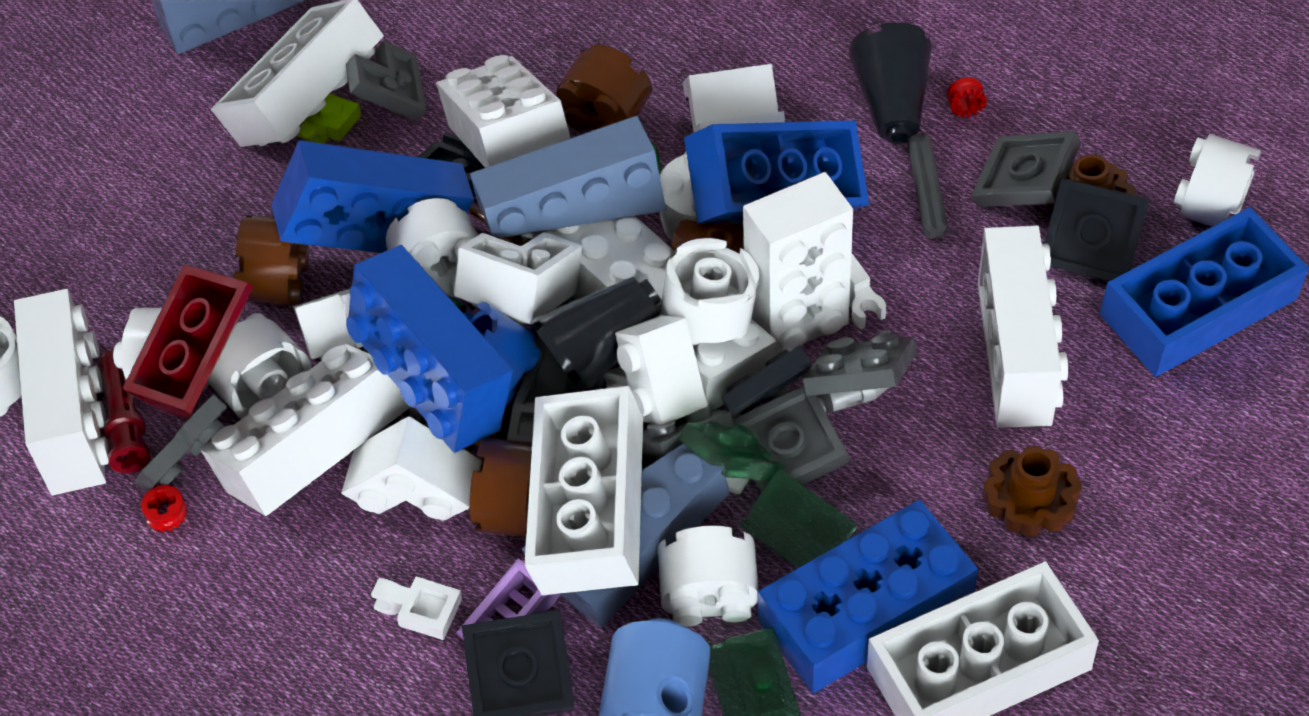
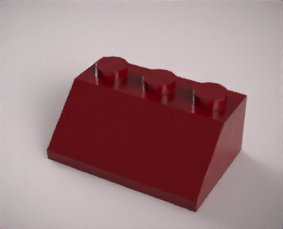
(187, 340)

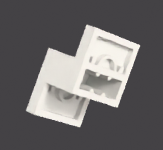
(733, 97)

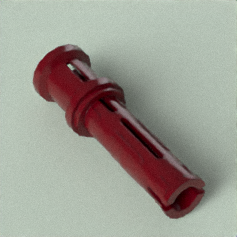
(123, 426)

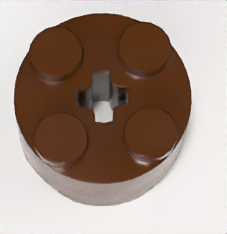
(602, 89)
(268, 263)
(501, 487)

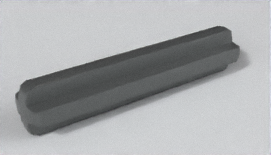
(927, 186)

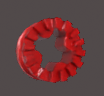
(972, 91)
(176, 510)

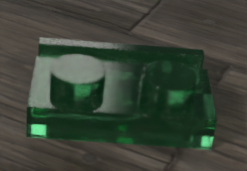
(732, 448)
(796, 521)
(752, 676)

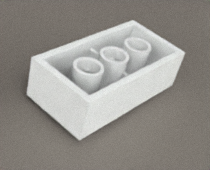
(297, 74)
(501, 110)
(802, 259)
(1021, 327)
(61, 392)
(304, 429)
(585, 491)
(984, 649)

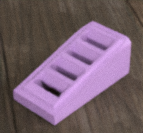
(508, 588)

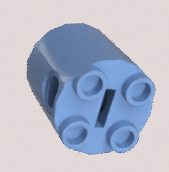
(655, 671)

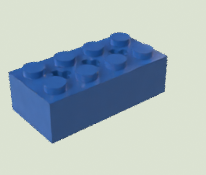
(753, 160)
(354, 194)
(1202, 291)
(428, 348)
(861, 590)

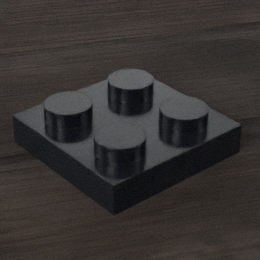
(1095, 229)
(518, 666)

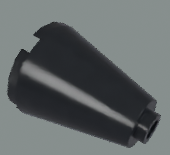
(893, 77)
(584, 330)

